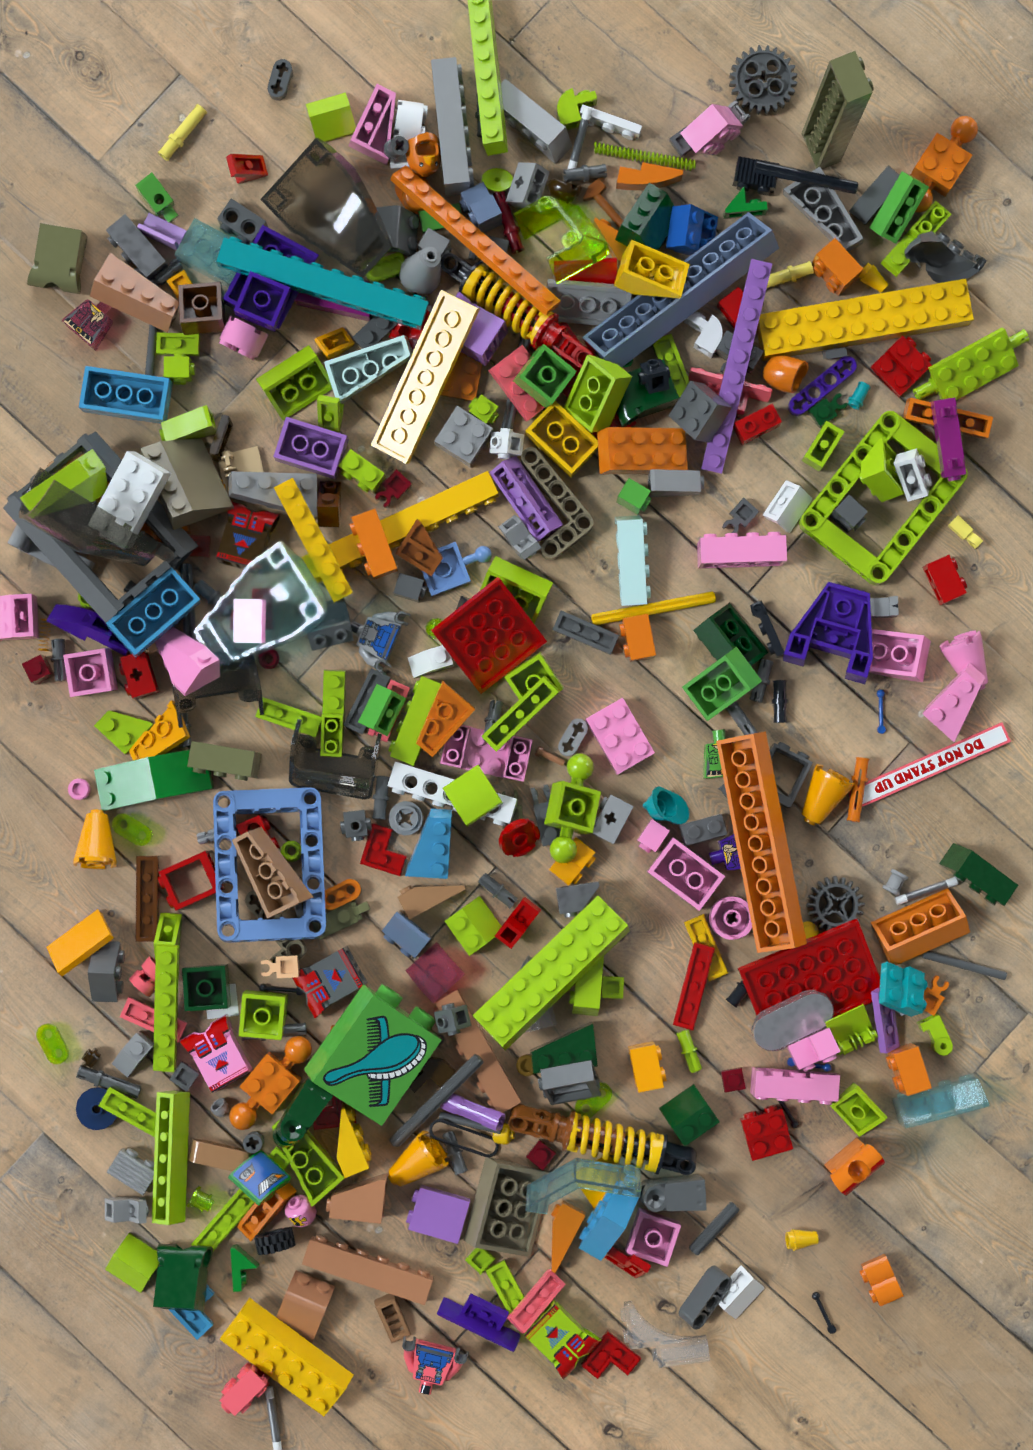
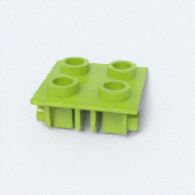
(852, 1029)

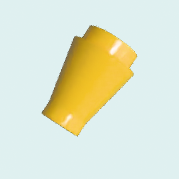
(873, 278)
(800, 1239)

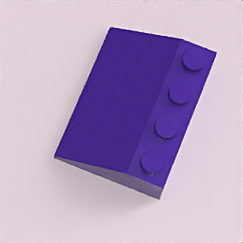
(271, 240)

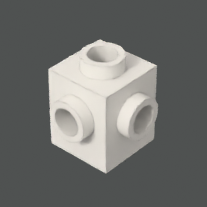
(506, 443)

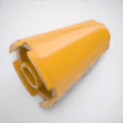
(824, 794)
(95, 842)
(418, 1160)

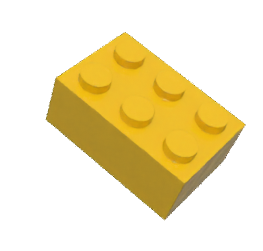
(562, 439)

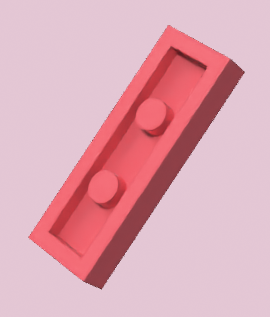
(143, 1016)
(536, 1301)

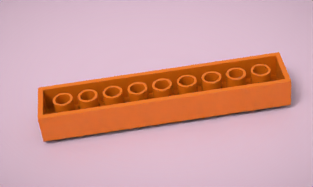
(761, 842)

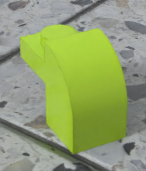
(569, 107)

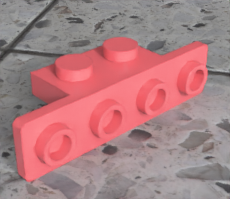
(714, 381)

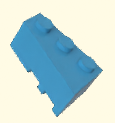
(432, 850)

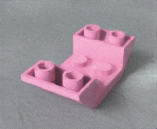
(467, 749)

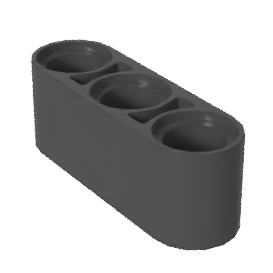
(874, 196)
(705, 1297)

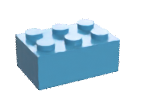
(606, 1224)

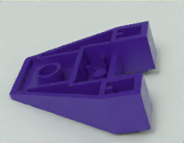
(837, 625)

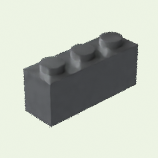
(135, 247)

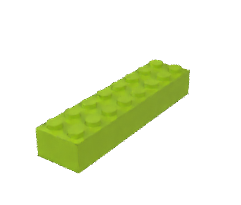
(551, 973)

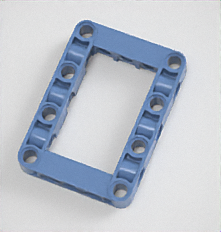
(227, 904)

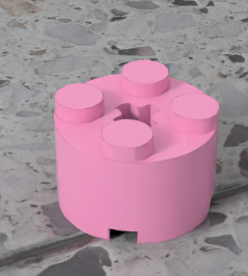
(243, 336)
(719, 922)

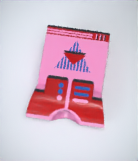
(218, 1054)

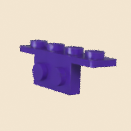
(482, 1319)

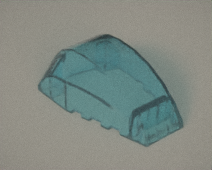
(292, 605)

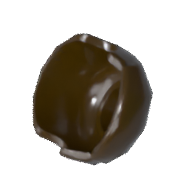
(564, 191)

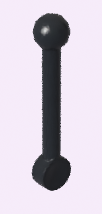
(263, 987)
(794, 1123)
(830, 1327)

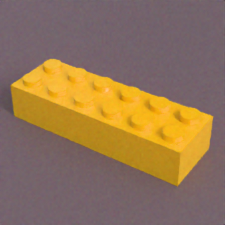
(286, 1357)

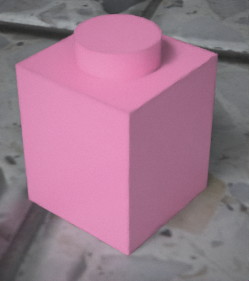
(652, 836)

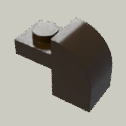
(436, 1069)

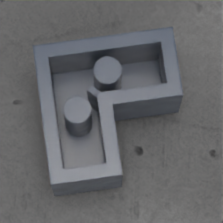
(481, 207)

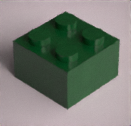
(206, 987)

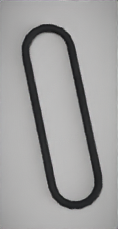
(460, 1146)

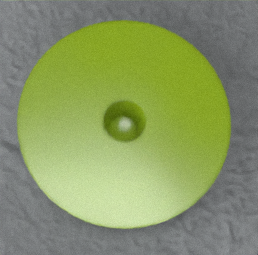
(497, 179)

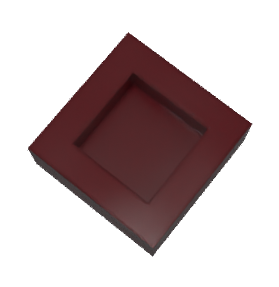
(733, 1079)
(540, 1154)

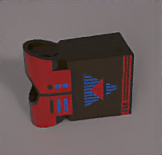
(245, 535)

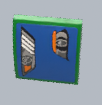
(259, 1177)

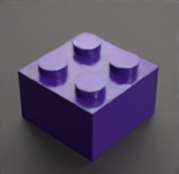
(262, 301)

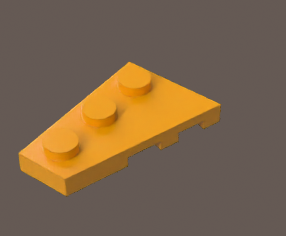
(162, 735)

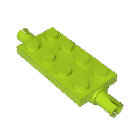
(973, 366)

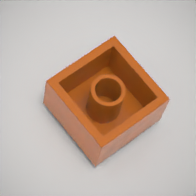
(836, 267)
(908, 1069)

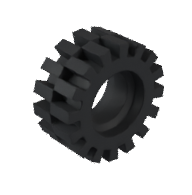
(274, 1241)

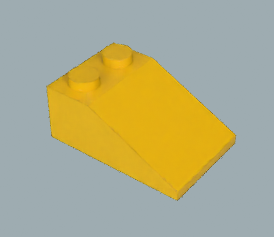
(650, 272)

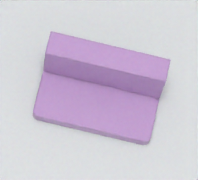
(162, 231)

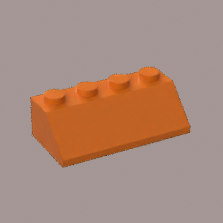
(920, 927)

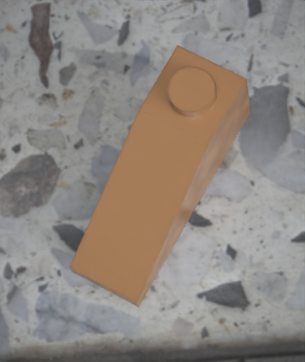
(425, 897)

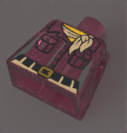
(89, 322)

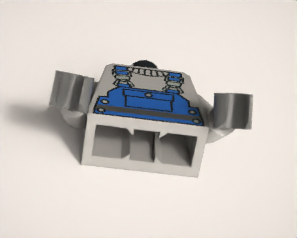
(379, 637)

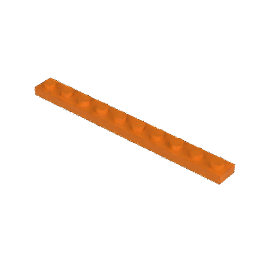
(475, 240)

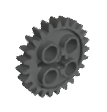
(759, 61)

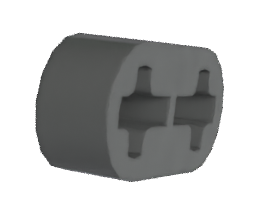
(284, 81)

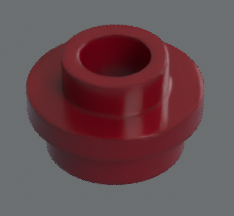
(261, 658)

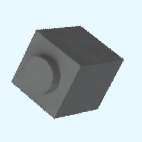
(410, 588)

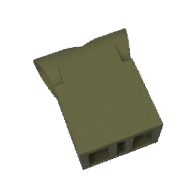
(58, 258)

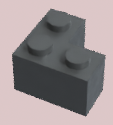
(106, 972)

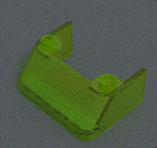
(581, 244)

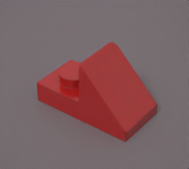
(246, 167)

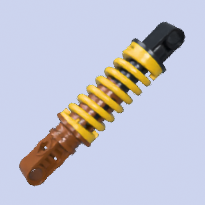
(579, 1132)

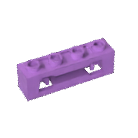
(526, 498)

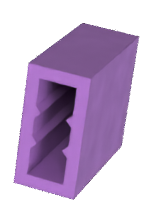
(438, 1213)

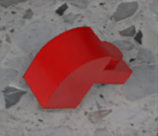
(517, 922)

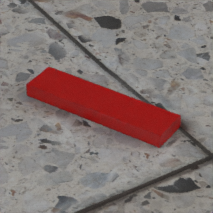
(694, 986)

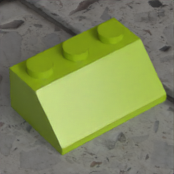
(295, 382)
(597, 393)
(525, 586)

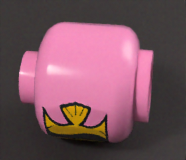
(300, 1211)

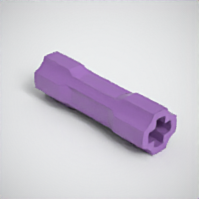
(485, 1116)

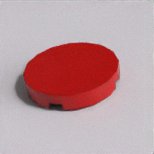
(519, 837)

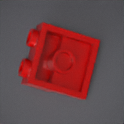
(901, 365)
(766, 1132)

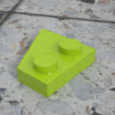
(122, 729)

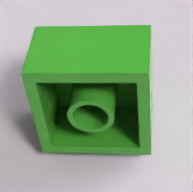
(544, 376)

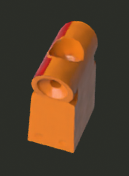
(853, 1165)

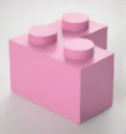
(813, 1049)

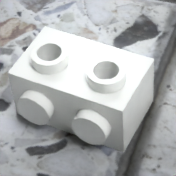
(912, 475)

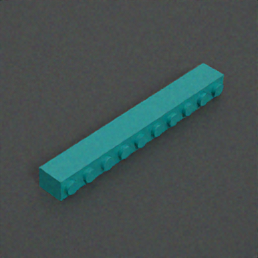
(322, 283)

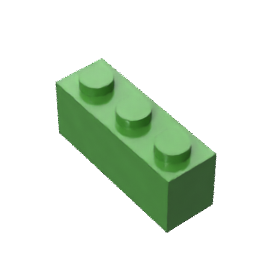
(899, 207)

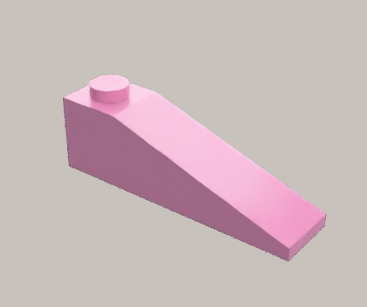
(187, 661)

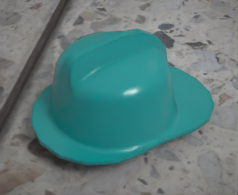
(667, 806)

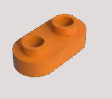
(341, 894)

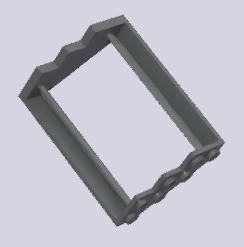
(71, 564)

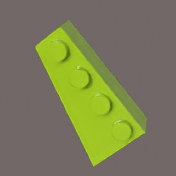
(405, 745)
(588, 991)

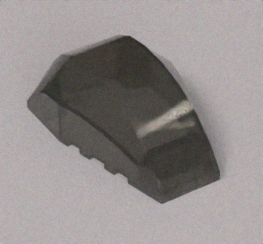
(330, 208)

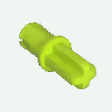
(689, 1051)

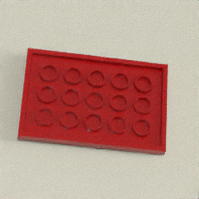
(830, 963)

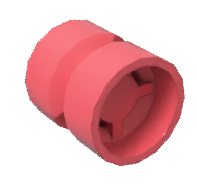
(140, 980)

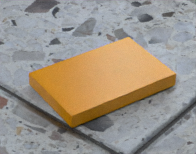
(80, 942)

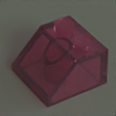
(435, 972)

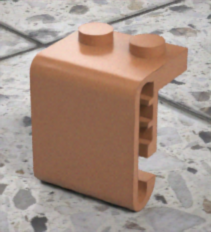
(305, 1304)

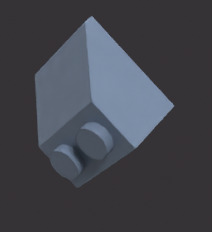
(405, 934)

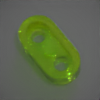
(132, 830)
(50, 1045)
(595, 1103)

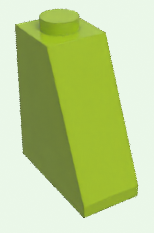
(190, 425)

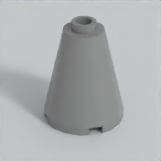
(422, 271)

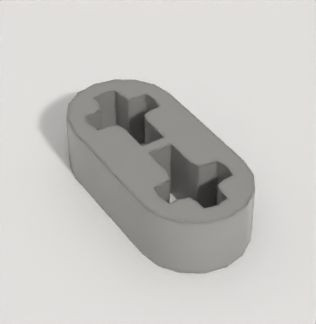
(568, 734)

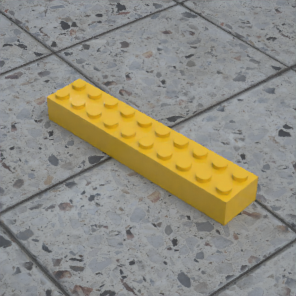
(865, 319)

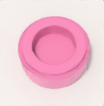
(79, 789)

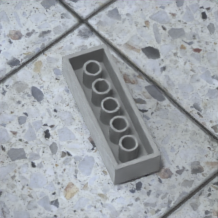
(451, 128)

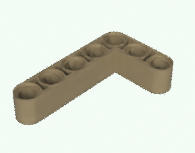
(559, 501)

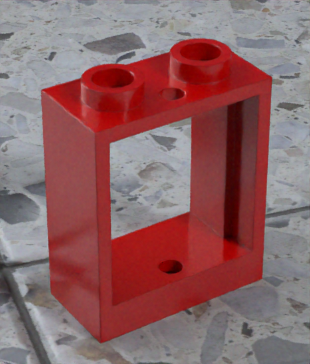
(209, 868)

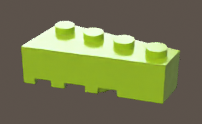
(313, 1167)

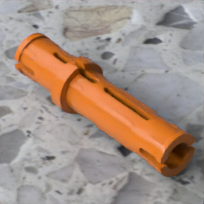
(861, 764)

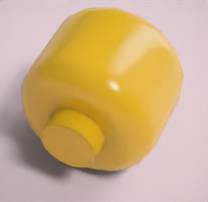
(505, 1137)

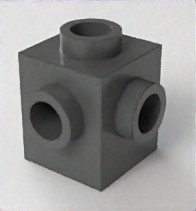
(352, 817)
(452, 1019)

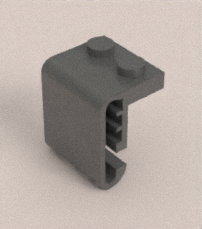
(401, 228)

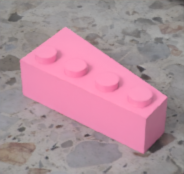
(794, 1085)

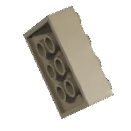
(194, 485)
(499, 1209)

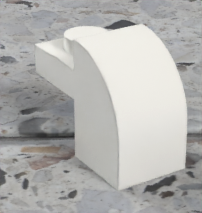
(710, 332)

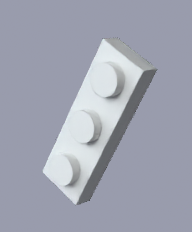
(613, 124)

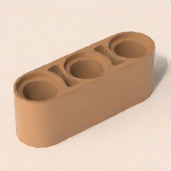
(217, 1154)

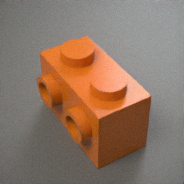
(638, 638)

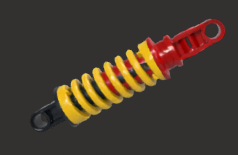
(510, 306)

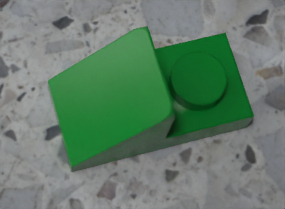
(739, 207)
(240, 1260)

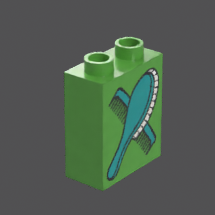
(374, 1052)

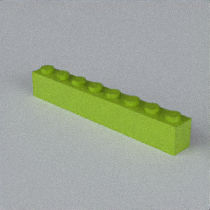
(487, 77)

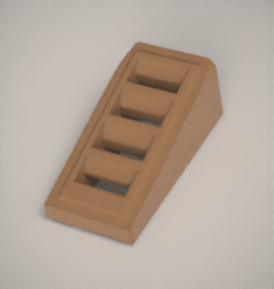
(388, 1304)

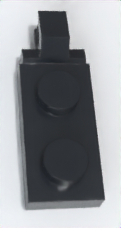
(766, 627)

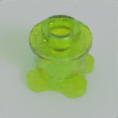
(201, 1200)

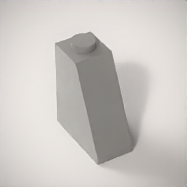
(674, 483)

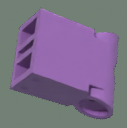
(484, 335)

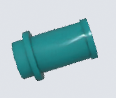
(859, 395)

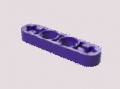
(823, 387)

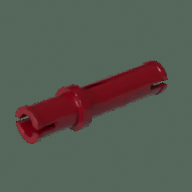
(511, 231)

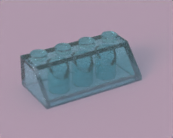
(940, 1101)

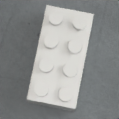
(134, 490)

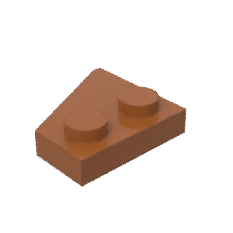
(420, 549)

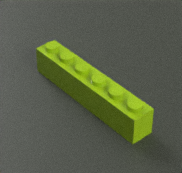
(170, 1157)

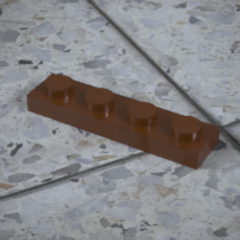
(147, 897)

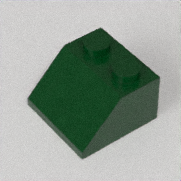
(689, 1115)

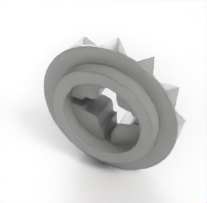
(406, 808)

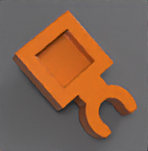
(933, 997)

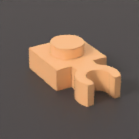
(284, 967)

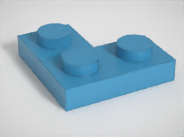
(195, 1321)

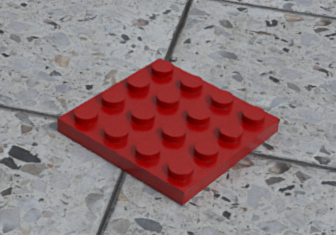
(489, 635)

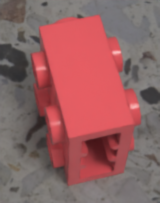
(240, 1392)

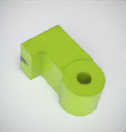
(940, 1039)

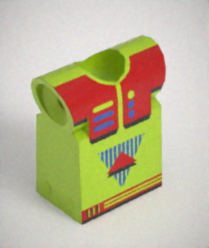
(561, 1338)

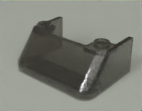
(234, 678)
(342, 776)

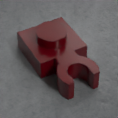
(395, 486)

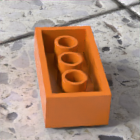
(641, 450)

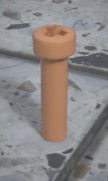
(540, 752)

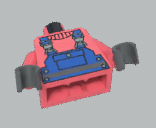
(431, 1362)

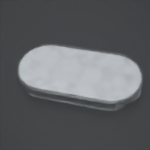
(792, 1020)

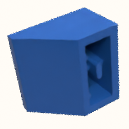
(690, 229)

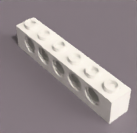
(403, 772)

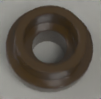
(90, 1057)

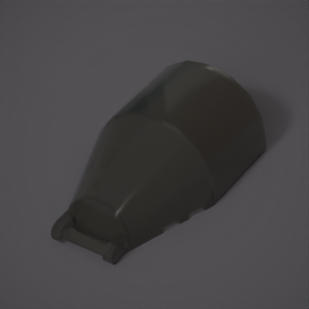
(88, 527)

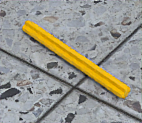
(654, 608)

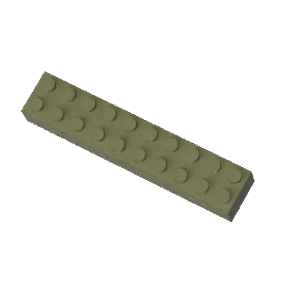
(837, 109)

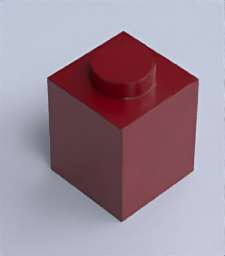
(38, 669)

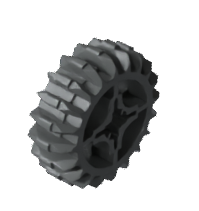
(850, 893)

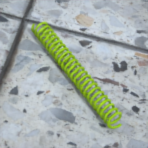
(657, 158)

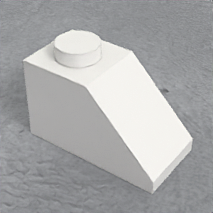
(430, 661)

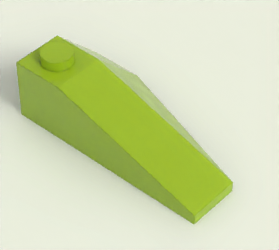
(83, 476)

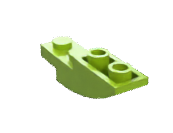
(929, 221)
(333, 713)

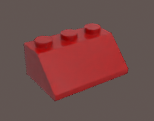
(600, 272)

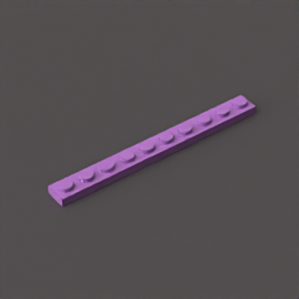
(738, 360)

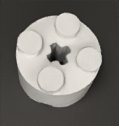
(410, 119)

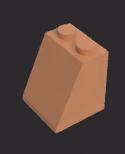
(360, 1201)

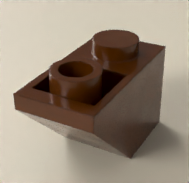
(329, 504)

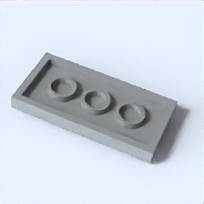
(587, 301)

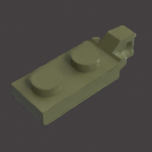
(342, 918)

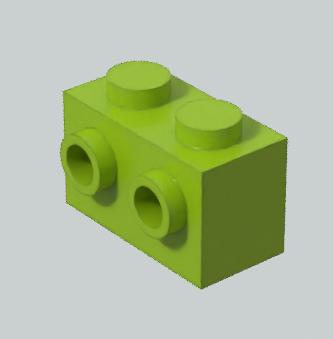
(362, 471)

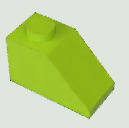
(168, 930)

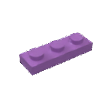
(885, 1025)

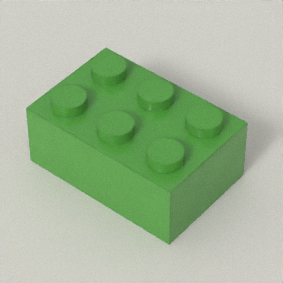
(721, 684)

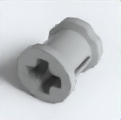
(738, 112)
(895, 882)

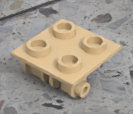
(239, 461)

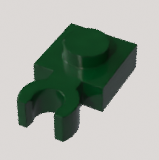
(825, 411)

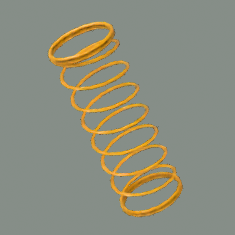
(44, 649)

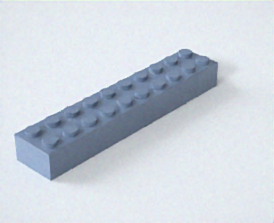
(709, 273)

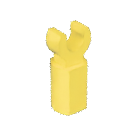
(965, 532)

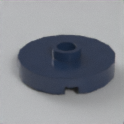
(86, 1113)

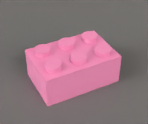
(712, 130)
(619, 736)
(685, 874)

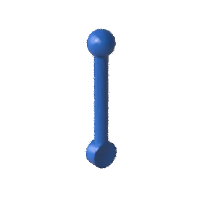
(881, 729)
(827, 1067)

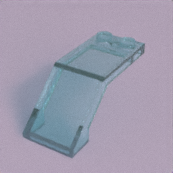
(584, 1175)

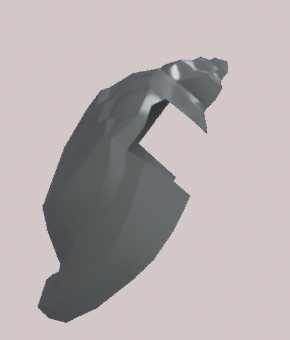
(943, 258)

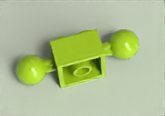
(572, 808)

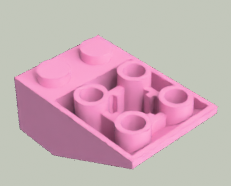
(18, 617)

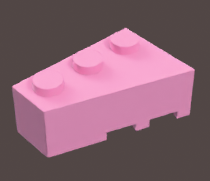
(375, 125)

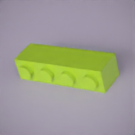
(520, 713)

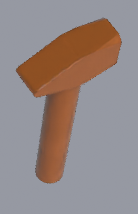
(594, 192)

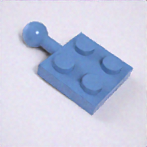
(452, 569)

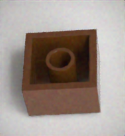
(201, 308)

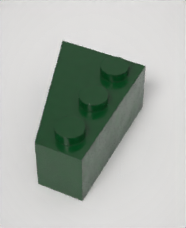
(979, 874)
(567, 1049)

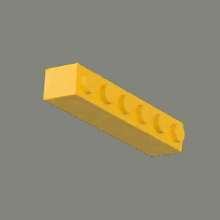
(313, 539)

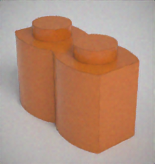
(881, 1280)

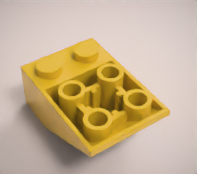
(351, 1152)

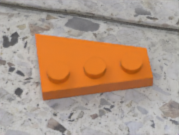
(444, 719)

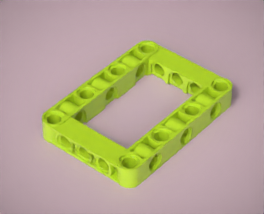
(844, 546)

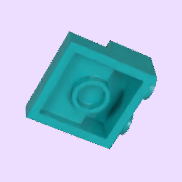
(902, 989)

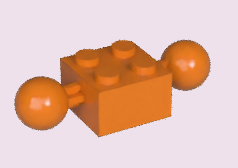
(944, 160)
(270, 1082)

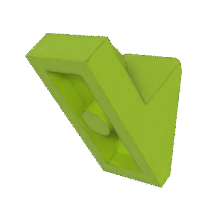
(329, 413)

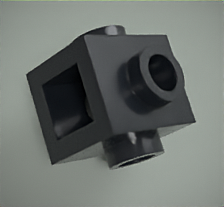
(654, 376)

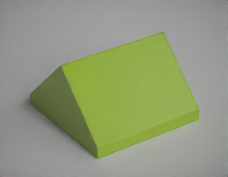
(331, 117)
(858, 1110)
(134, 1262)

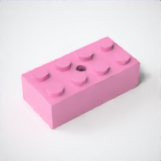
(742, 551)

